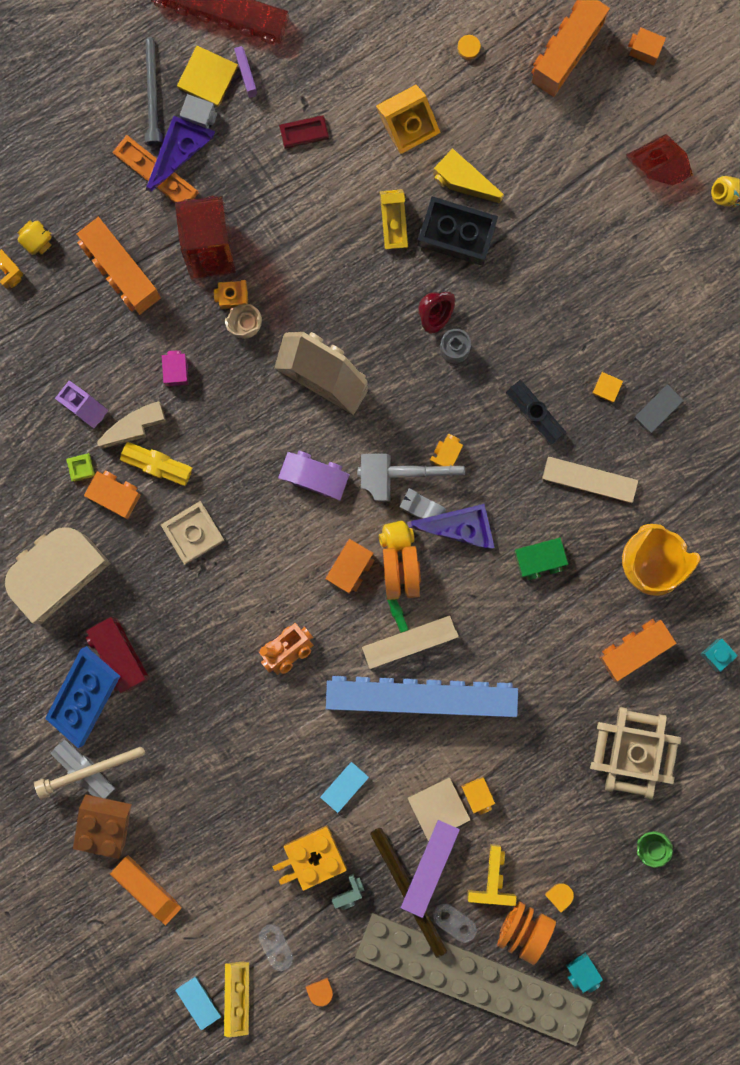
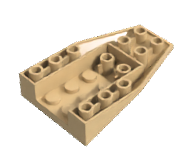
(322, 369)

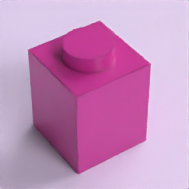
(175, 369)

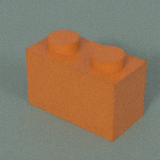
(112, 494)
(350, 566)

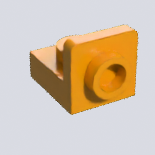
(6, 266)

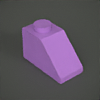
(81, 404)

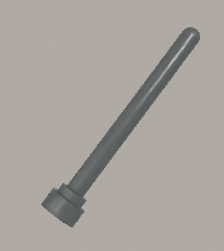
(153, 136)

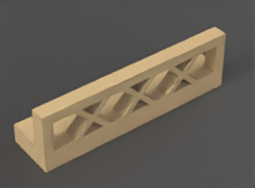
(410, 642)

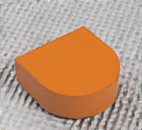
(320, 992)

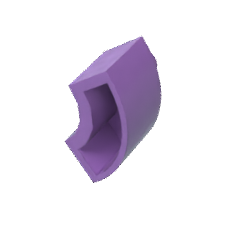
(314, 475)

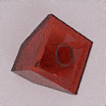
(662, 161)

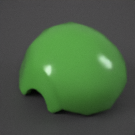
(654, 849)

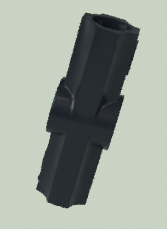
(524, 400)

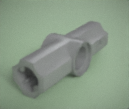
(73, 761)

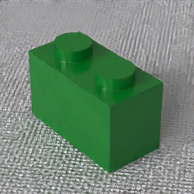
(541, 558)

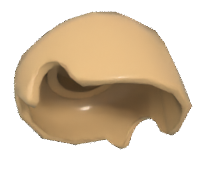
(243, 321)

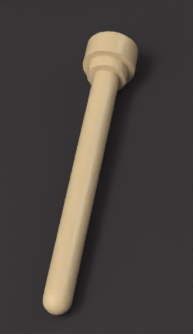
(46, 787)

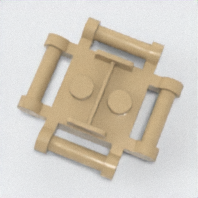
(636, 753)

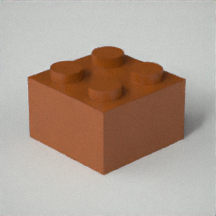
(102, 826)

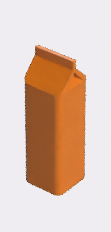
(145, 890)

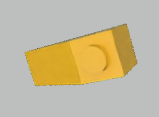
(464, 178)

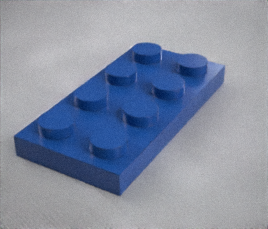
(82, 697)

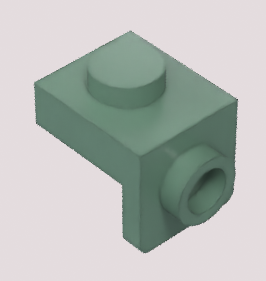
(346, 899)

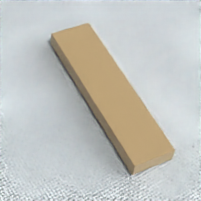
(590, 479)

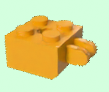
(300, 852)

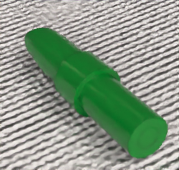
(397, 614)

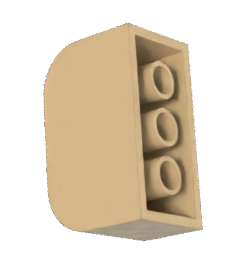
(53, 572)

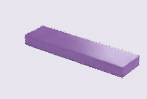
(430, 868)

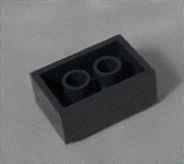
(457, 231)

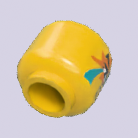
(726, 191)

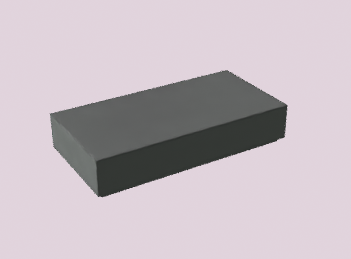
(658, 408)

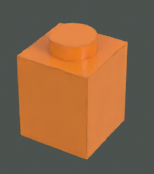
(646, 46)

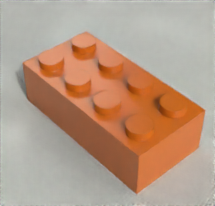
(569, 46)
(114, 261)

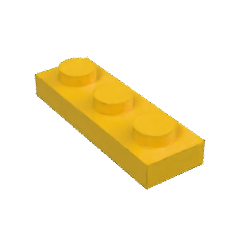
(236, 999)

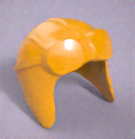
(657, 560)

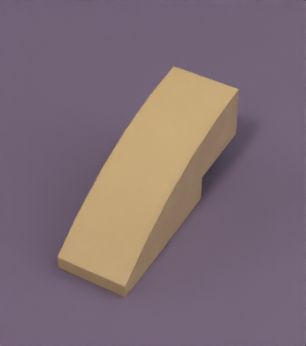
(133, 425)

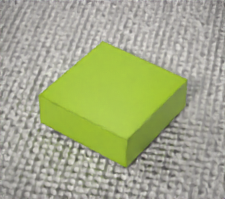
(80, 467)

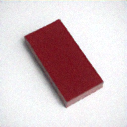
(304, 132)

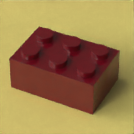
(118, 654)

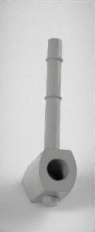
(377, 471)

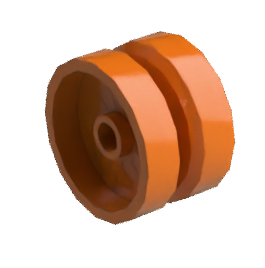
(402, 572)

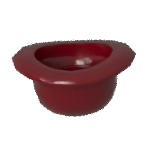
(436, 310)

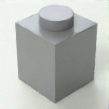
(198, 111)

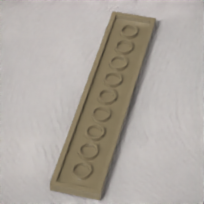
(475, 980)

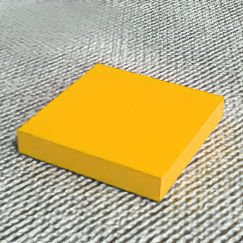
(207, 76)

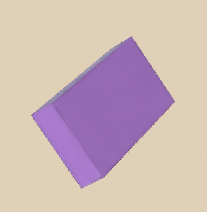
(245, 71)

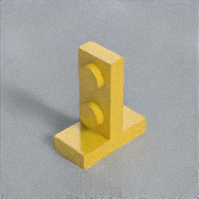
(393, 218)
(494, 882)

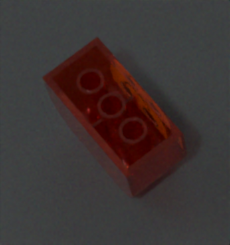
(205, 236)

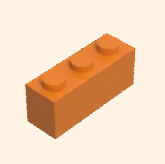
(637, 649)

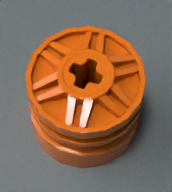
(528, 934)

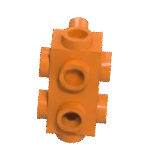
(286, 649)

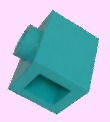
(584, 974)

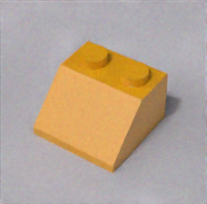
(408, 118)

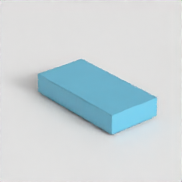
(344, 787)
(198, 1003)

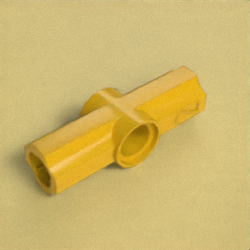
(156, 464)

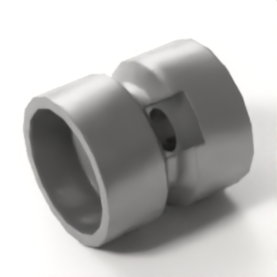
(455, 346)

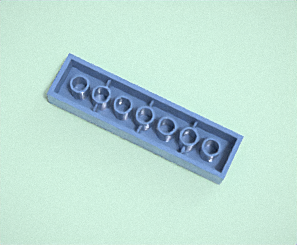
(422, 698)

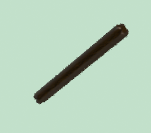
(403, 884)

